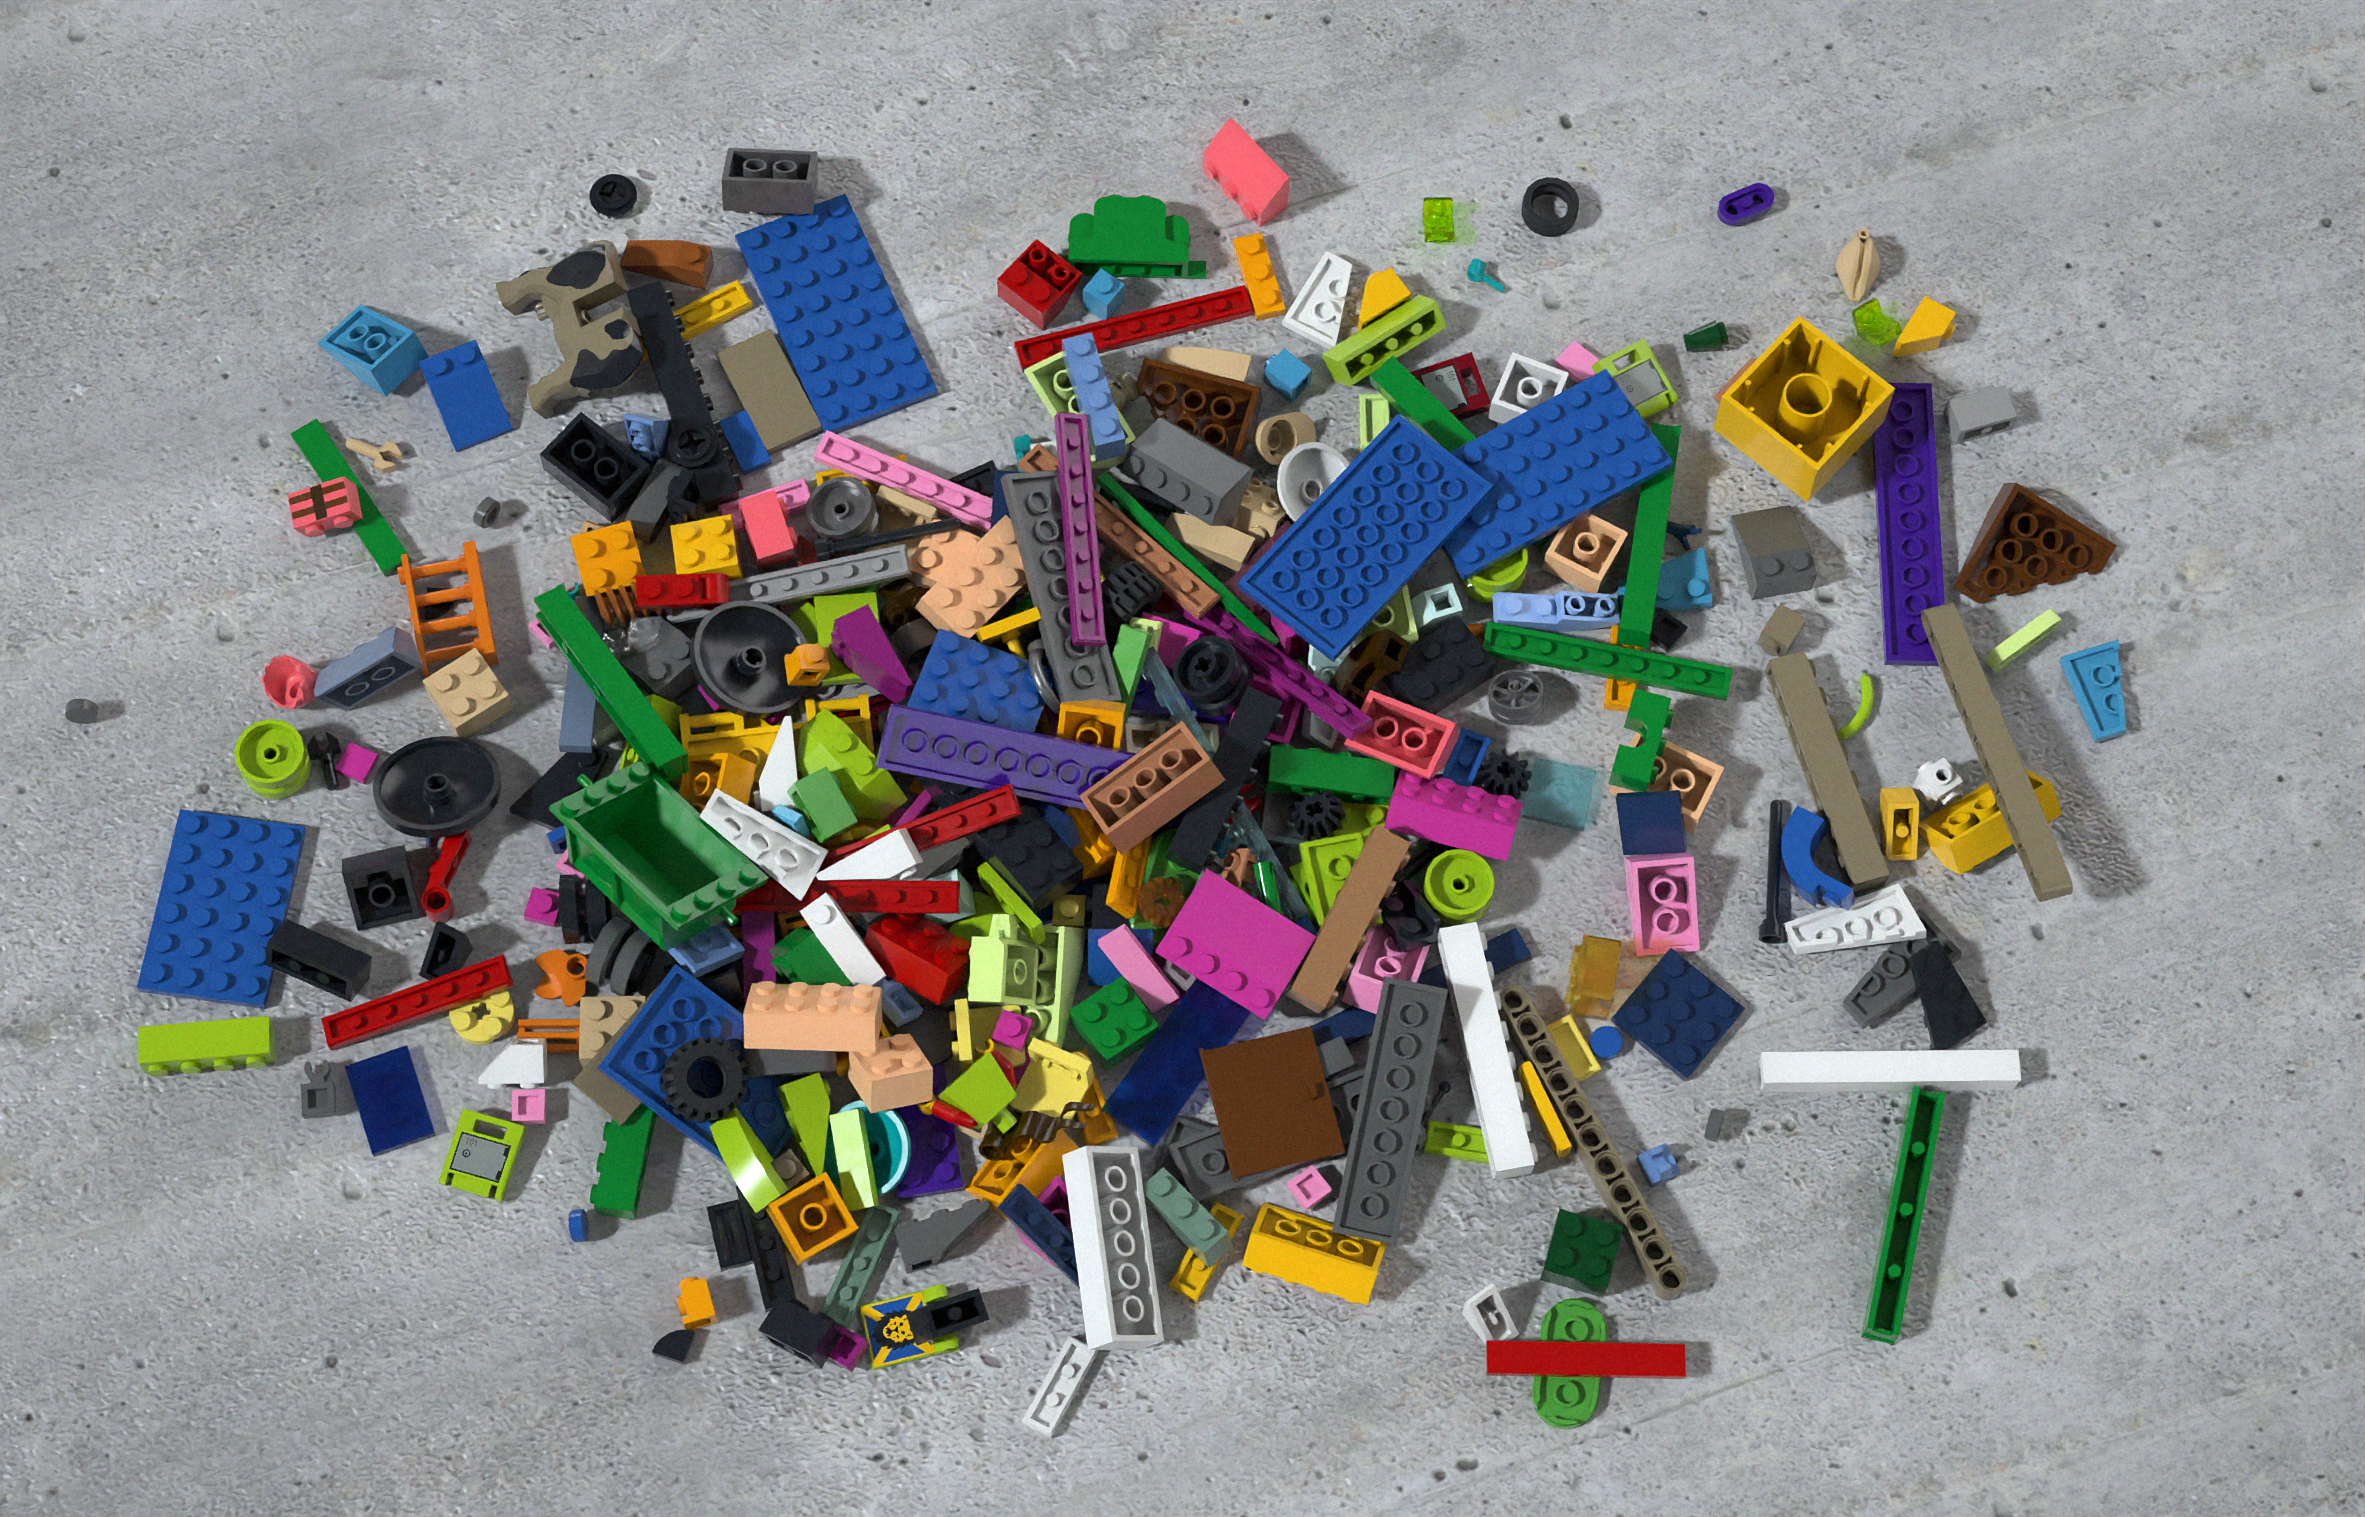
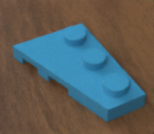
(1681, 584)
(2096, 686)

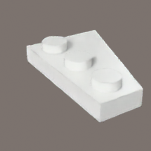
(1321, 302)

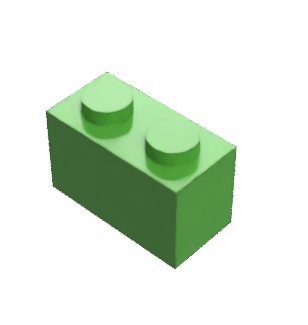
(823, 805)

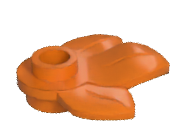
(559, 979)

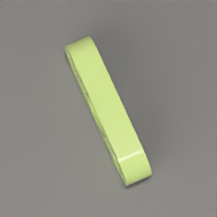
(2023, 640)

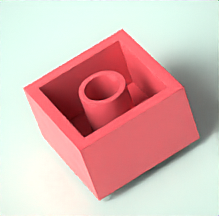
(766, 529)

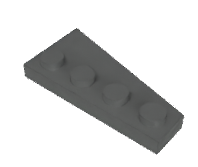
(1892, 977)

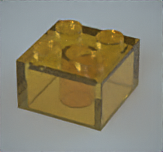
(1594, 977)

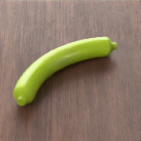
(1863, 711)

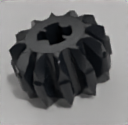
(1515, 771)
(1318, 815)

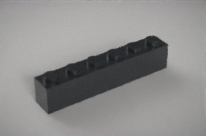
(1235, 760)

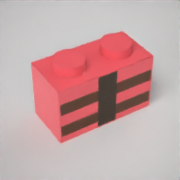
(325, 507)

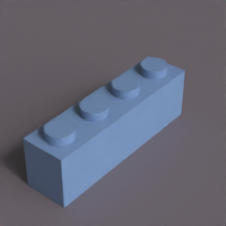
(1093, 396)

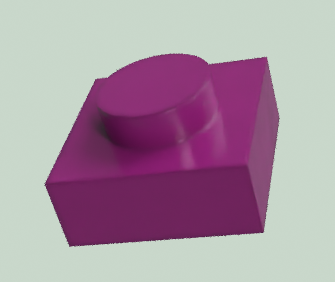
(848, 1349)

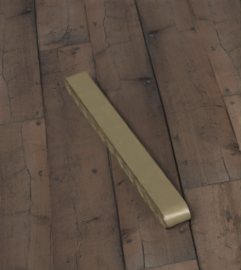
(1997, 753)
(1592, 1156)

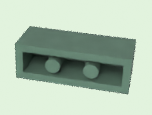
(1186, 1217)

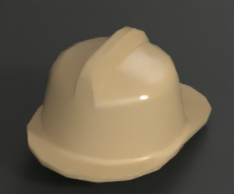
(1281, 434)

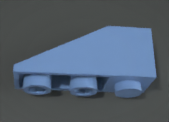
(647, 435)

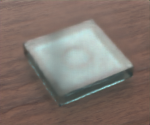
(1559, 794)

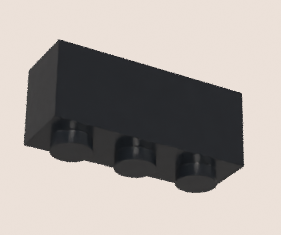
(318, 960)

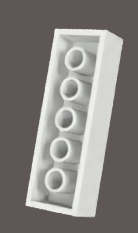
(1112, 1248)

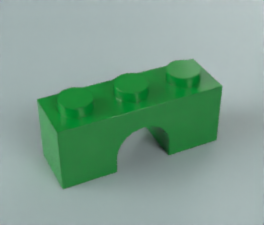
(1635, 765)

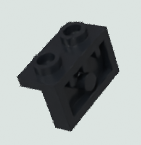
(1409, 918)

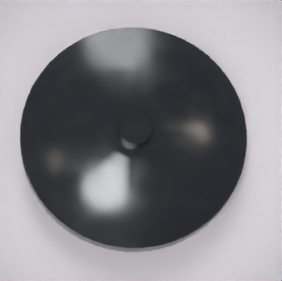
(741, 658)
(437, 787)

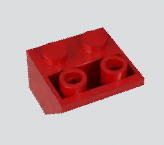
(1038, 284)

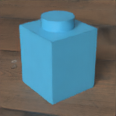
(1103, 295)
(1287, 375)

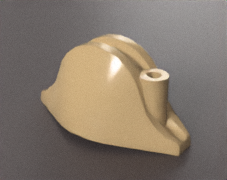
(1858, 265)

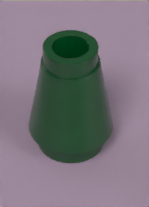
(1707, 337)

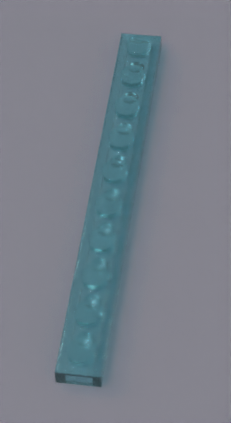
(1244, 823)

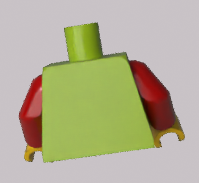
(978, 1093)

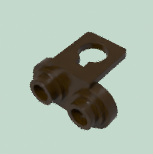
(900, 604)

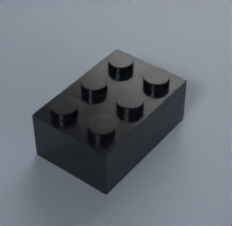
(595, 467)
(1441, 668)

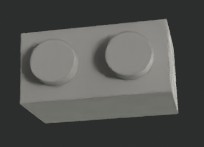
(1980, 413)

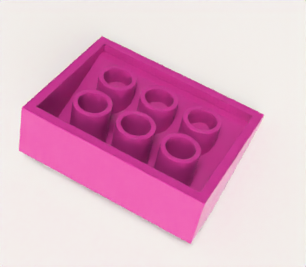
(1235, 944)

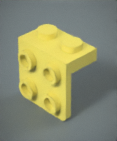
(974, 1028)
(1052, 1080)

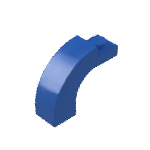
(1799, 842)

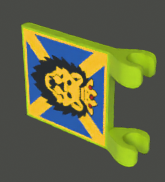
(891, 1334)

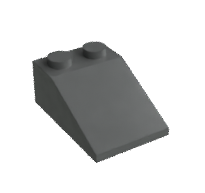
(1773, 552)
(664, 667)

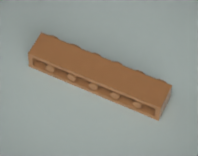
(1348, 919)

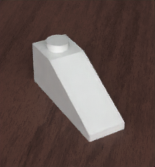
(778, 773)
(883, 859)
(842, 941)

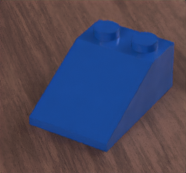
(465, 395)

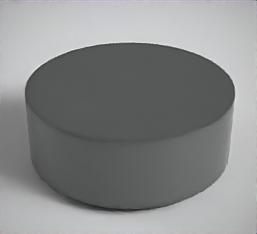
(486, 512)
(81, 711)
(1714, 1125)

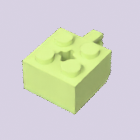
(1002, 966)

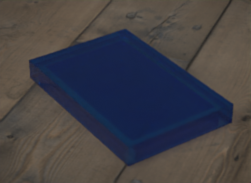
(390, 1101)

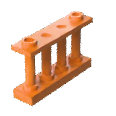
(471, 590)

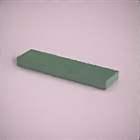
(860, 1264)

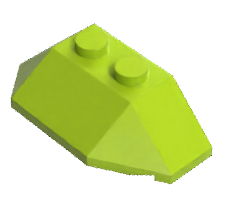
(831, 743)

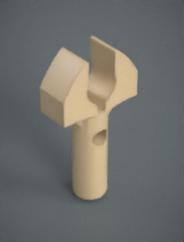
(376, 453)

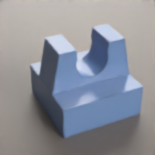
(1658, 1165)

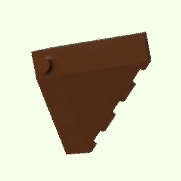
(1202, 404)
(2027, 545)

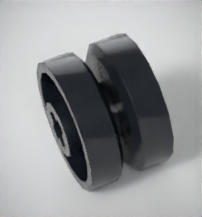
(1212, 675)
(581, 908)

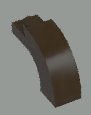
(1367, 664)

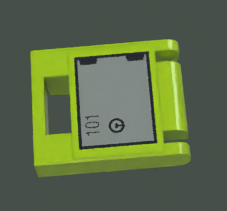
(1641, 381)
(482, 1160)

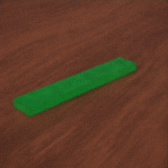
(330, 465)

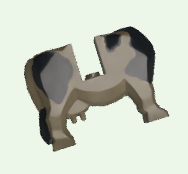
(595, 351)

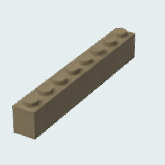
(1827, 772)

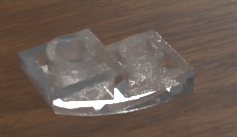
(637, 638)

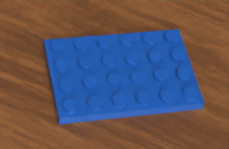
(219, 907)
(678, 1014)

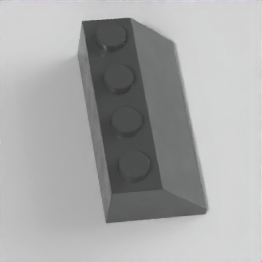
(1188, 472)

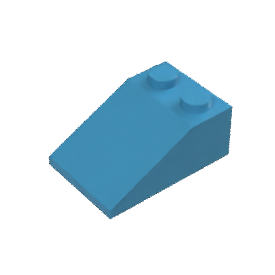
(375, 349)

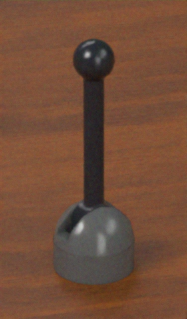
(1443, 1087)

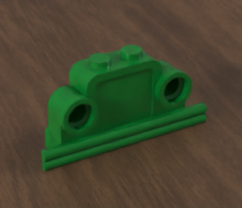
(1132, 240)

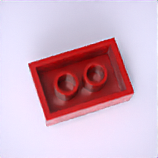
(920, 955)

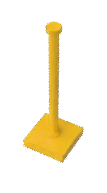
(1009, 631)

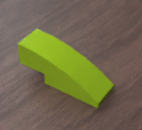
(747, 1160)

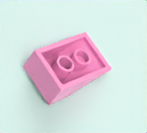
(1662, 902)
(1379, 959)

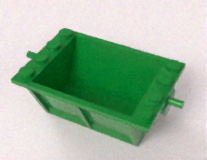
(654, 854)

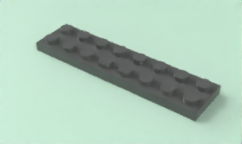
(1038, 527)
(1389, 1110)
(1203, 1158)

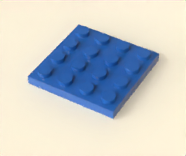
(978, 684)

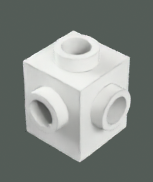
(1937, 783)

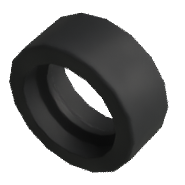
(1554, 187)

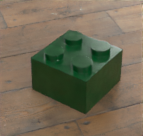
(1581, 1253)

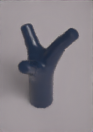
(1681, 532)

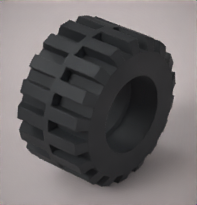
(1127, 595)
(728, 1068)

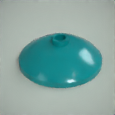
(894, 1143)

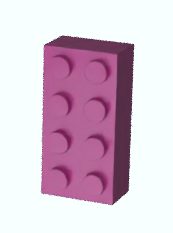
(1453, 814)

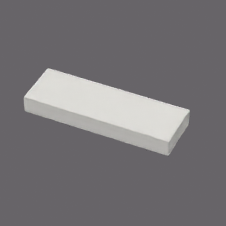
(1059, 1387)

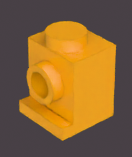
(809, 659)
(696, 1303)

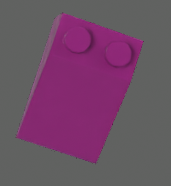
(868, 653)

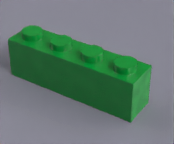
(1343, 774)
(623, 1164)

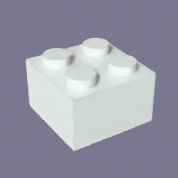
(1524, 387)

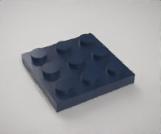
(1677, 1014)

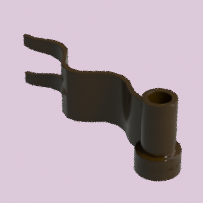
(1031, 1125)

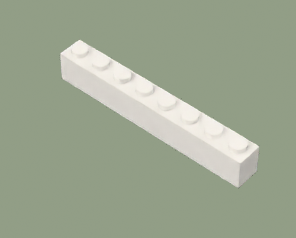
(1485, 1051)

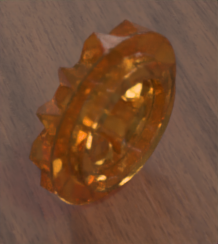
(1156, 913)

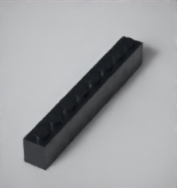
(681, 387)

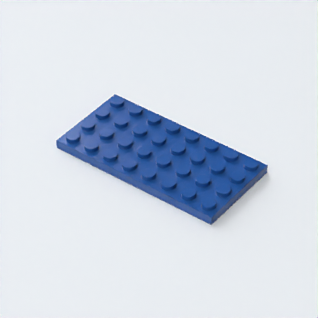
(836, 315)
(1553, 470)
(1365, 537)

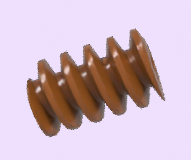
(620, 605)

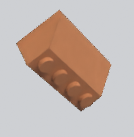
(1151, 788)

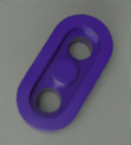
(1743, 205)

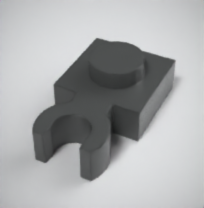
(318, 1096)

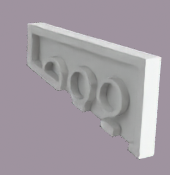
(773, 847)
(1872, 920)

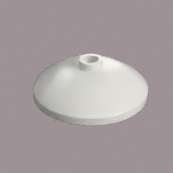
(1311, 468)

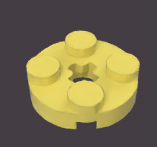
(491, 1026)

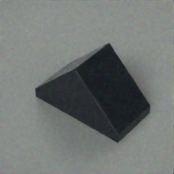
(445, 952)

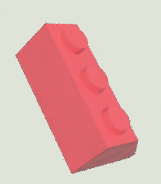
(1246, 174)
(1405, 736)

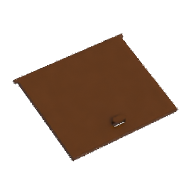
(1268, 1102)

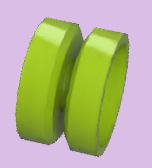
(1501, 577)
(272, 759)
(1459, 887)

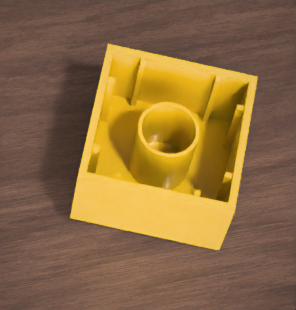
(1803, 408)

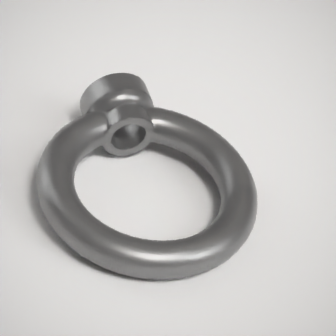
(1036, 660)

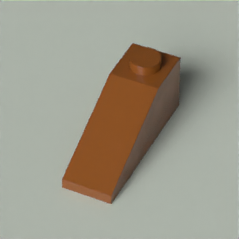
(670, 260)

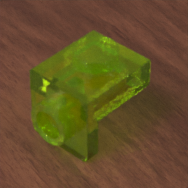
(1438, 220)
(1874, 325)

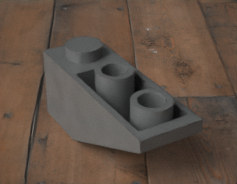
(932, 1239)

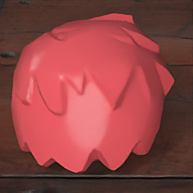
(289, 682)

